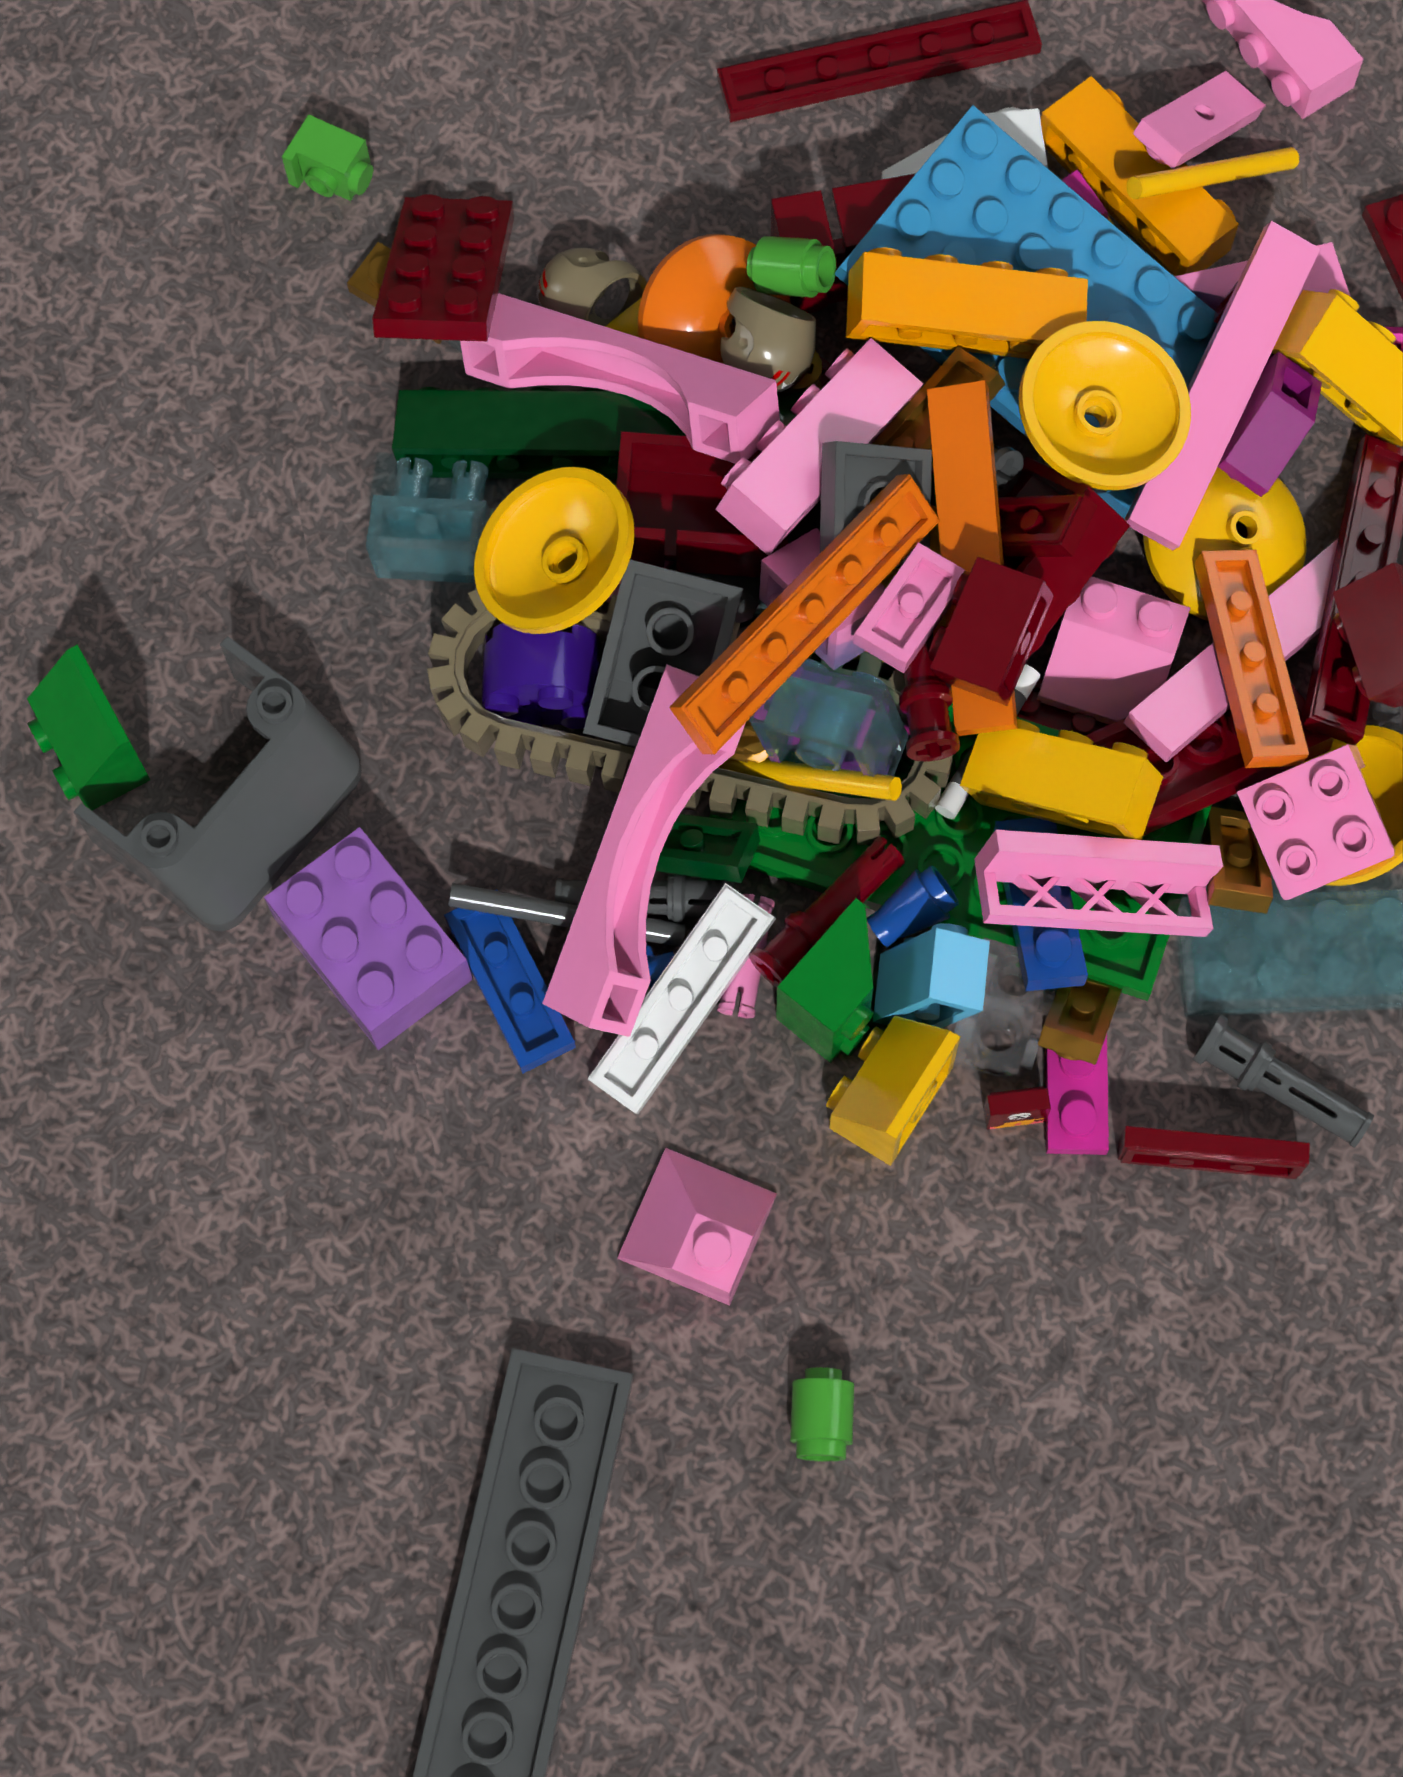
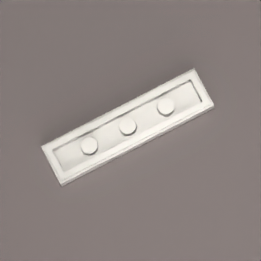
(682, 998)

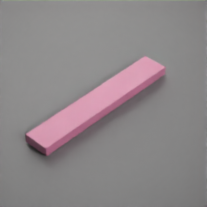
(1226, 381)
(1197, 691)

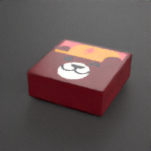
(1017, 1107)

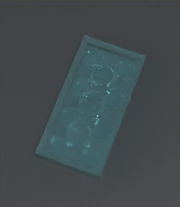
(1298, 957)

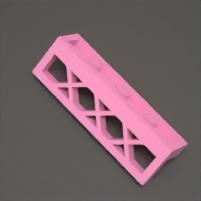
(1091, 864)

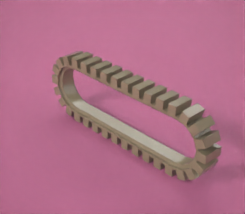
(480, 729)

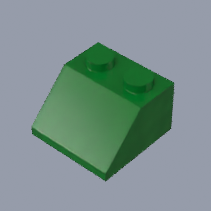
(84, 734)
(831, 988)

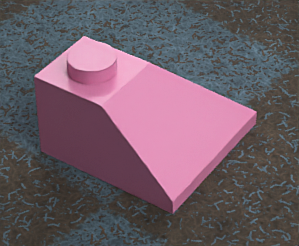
(697, 1226)

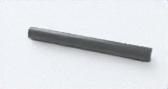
(547, 911)

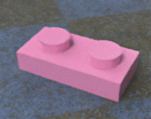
(909, 608)

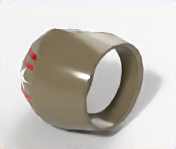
(580, 277)
(769, 337)

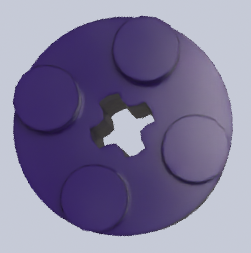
(540, 675)

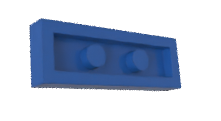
(1046, 954)
(510, 986)

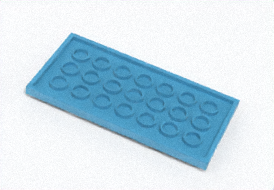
(996, 202)

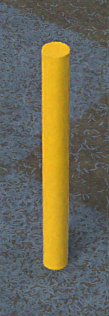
(1212, 173)
(805, 776)

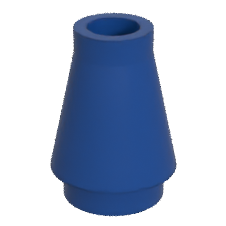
(915, 905)

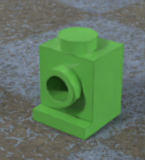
(328, 160)

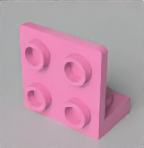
(1317, 822)

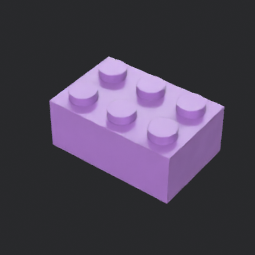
(369, 938)

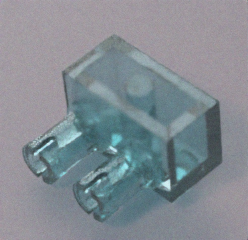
(428, 536)

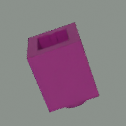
(1272, 424)

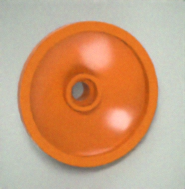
(689, 294)

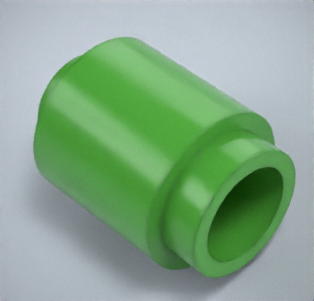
(791, 266)
(822, 1415)

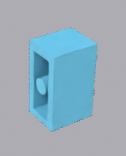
(933, 977)

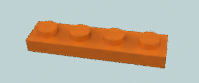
(1251, 659)

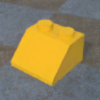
(893, 1085)

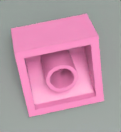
(1111, 651)

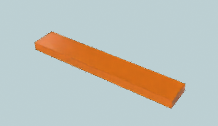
(967, 515)
(804, 615)

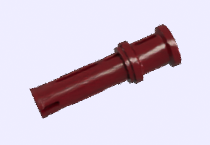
(926, 706)
(807, 927)

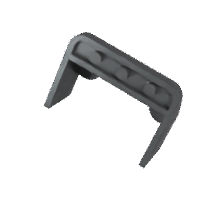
(258, 822)

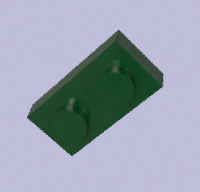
(709, 848)

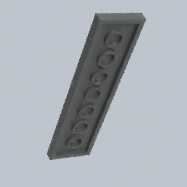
(525, 1570)

